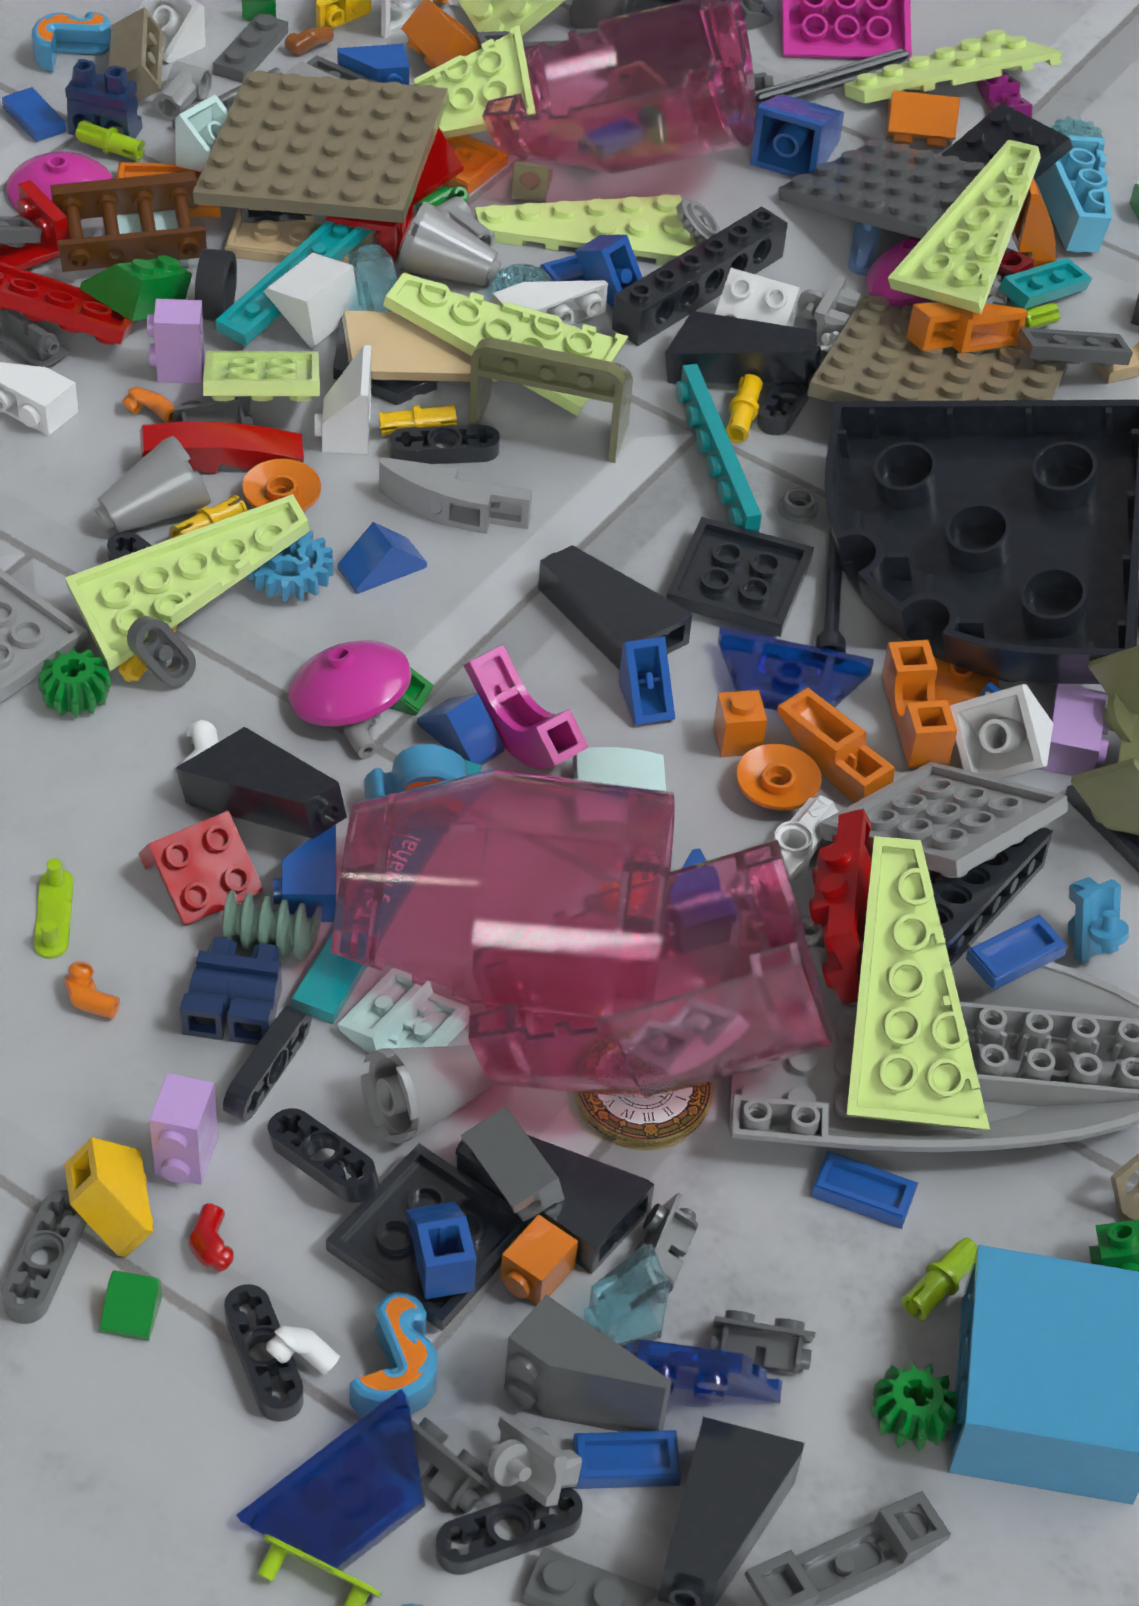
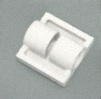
(758, 299)

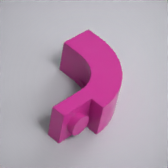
(524, 727)

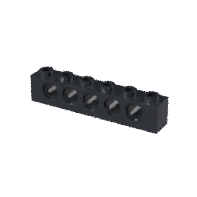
(697, 275)
(975, 900)

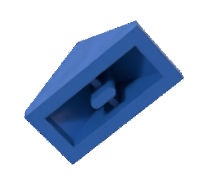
(379, 558)
(646, 680)
(464, 728)

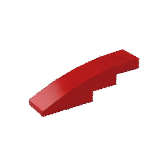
(225, 443)

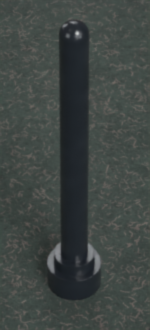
(830, 637)

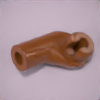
(308, 39)

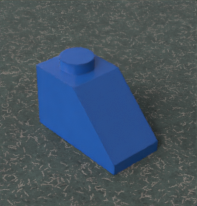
(377, 62)
(609, 260)
(310, 877)

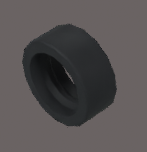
(216, 282)

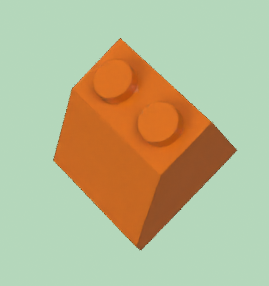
(437, 35)
(922, 118)

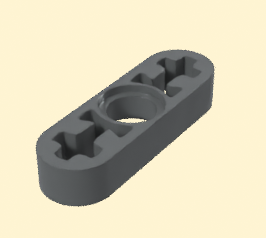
(47, 1276)

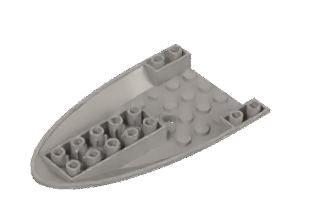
(1048, 1055)

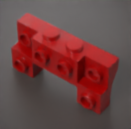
(842, 901)

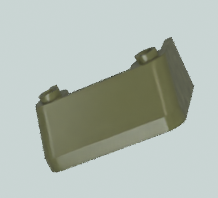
(553, 372)
(1114, 789)

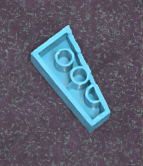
(1078, 195)

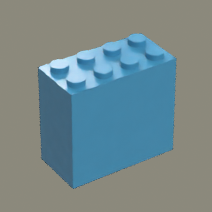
(1048, 1375)

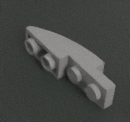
(459, 503)

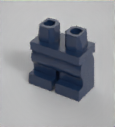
(102, 99)
(232, 992)

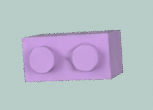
(178, 340)
(1077, 730)
(184, 1129)

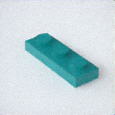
(1045, 283)

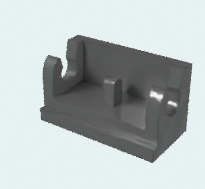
(514, 1164)

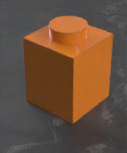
(739, 722)
(538, 1260)

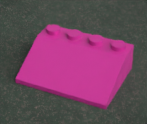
(844, 28)

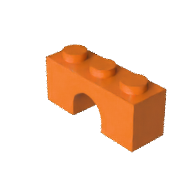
(921, 721)

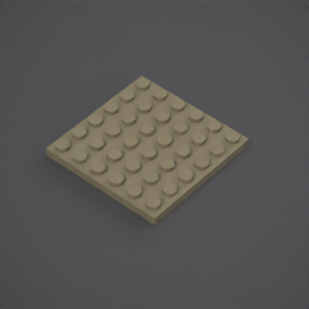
(322, 146)
(880, 364)

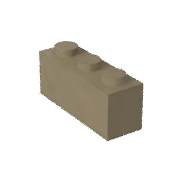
(138, 47)

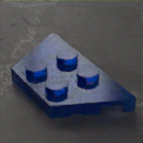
(787, 668)
(707, 1371)
(347, 1491)

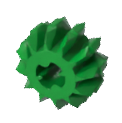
(74, 682)
(914, 1405)

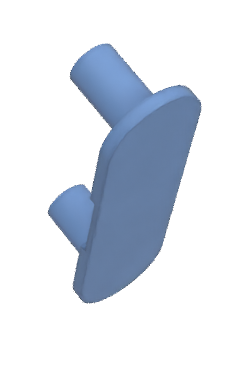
(863, 248)

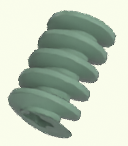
(271, 927)

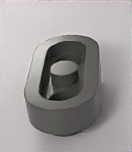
(160, 647)

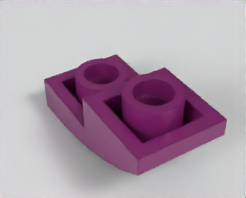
(1004, 90)

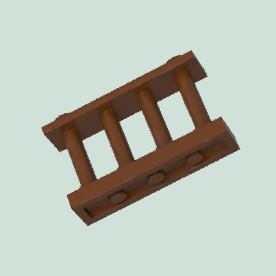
(122, 197)

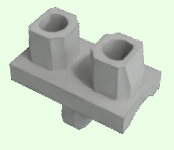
(831, 309)
(532, 1462)

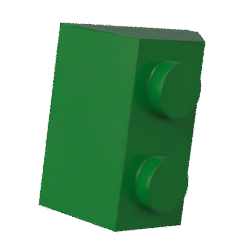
(136, 285)

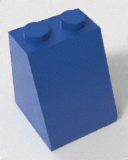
(794, 135)

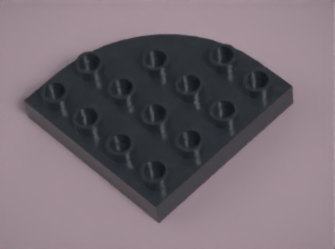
(992, 528)

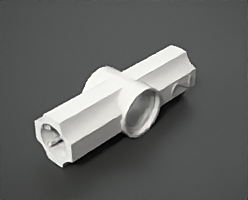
(801, 835)

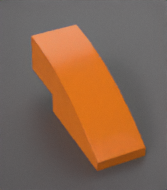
(1034, 229)
(944, 326)
(835, 745)

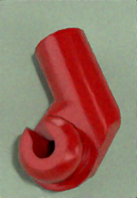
(206, 1242)

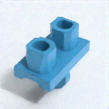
(1097, 919)

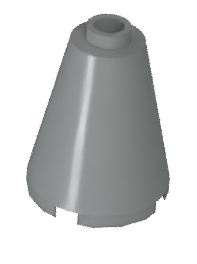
(446, 250)
(154, 490)
(420, 1087)

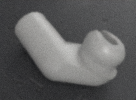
(360, 738)

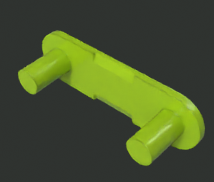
(54, 911)
(278, 1552)

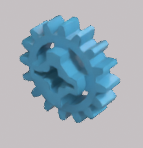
(292, 569)

